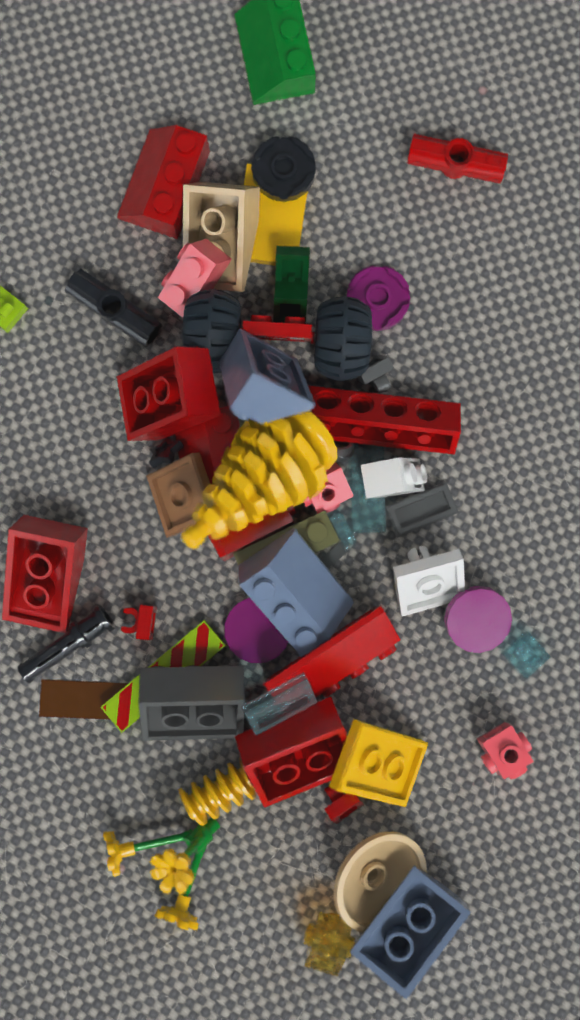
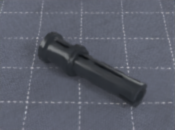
(82, 633)

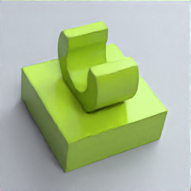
(10, 310)

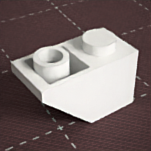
(393, 477)

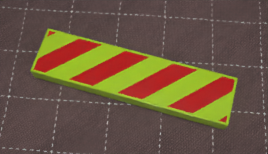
(192, 649)

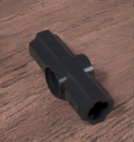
(98, 297)

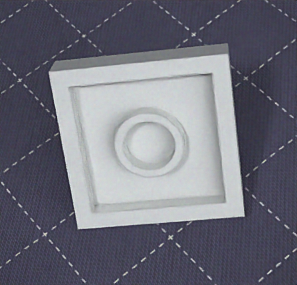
(428, 580)

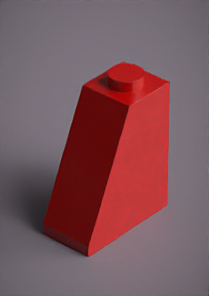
(252, 533)

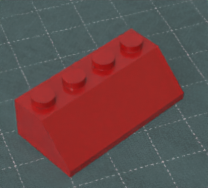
(342, 654)

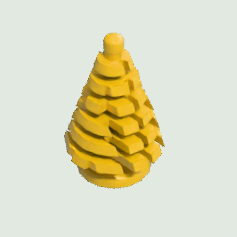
(263, 474)

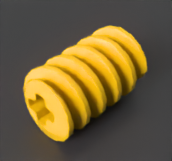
(217, 794)

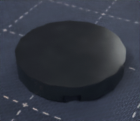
(283, 168)

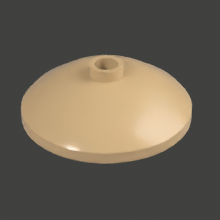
(373, 874)

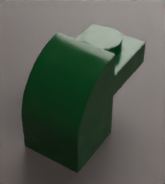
(291, 282)

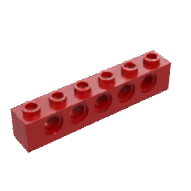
(388, 420)

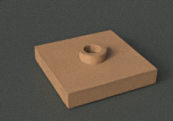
(178, 491)

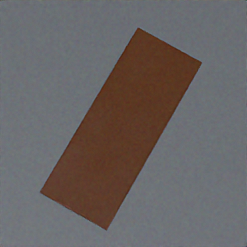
(76, 698)

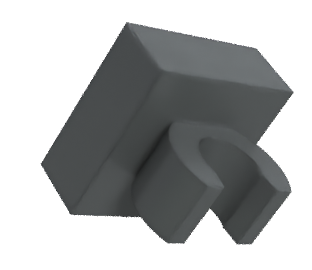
(376, 373)

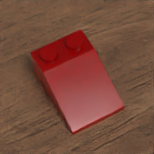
(42, 572)

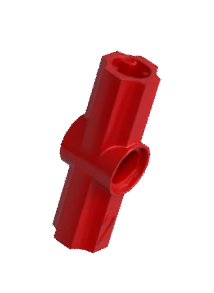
(477, 163)

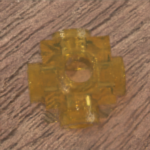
(328, 943)

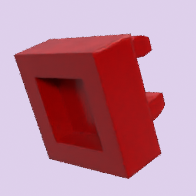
(144, 623)
(342, 805)

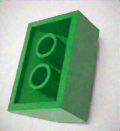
(275, 50)

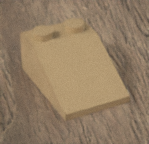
(226, 218)

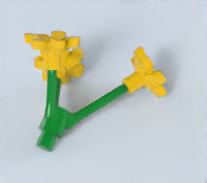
(168, 867)

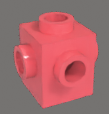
(334, 493)
(495, 745)

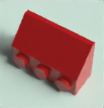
(165, 164)
(210, 439)

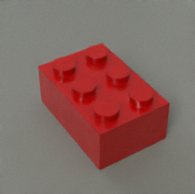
(168, 394)
(293, 753)

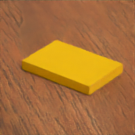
(278, 224)
(378, 764)

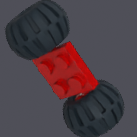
(340, 338)

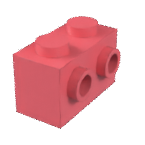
(197, 270)

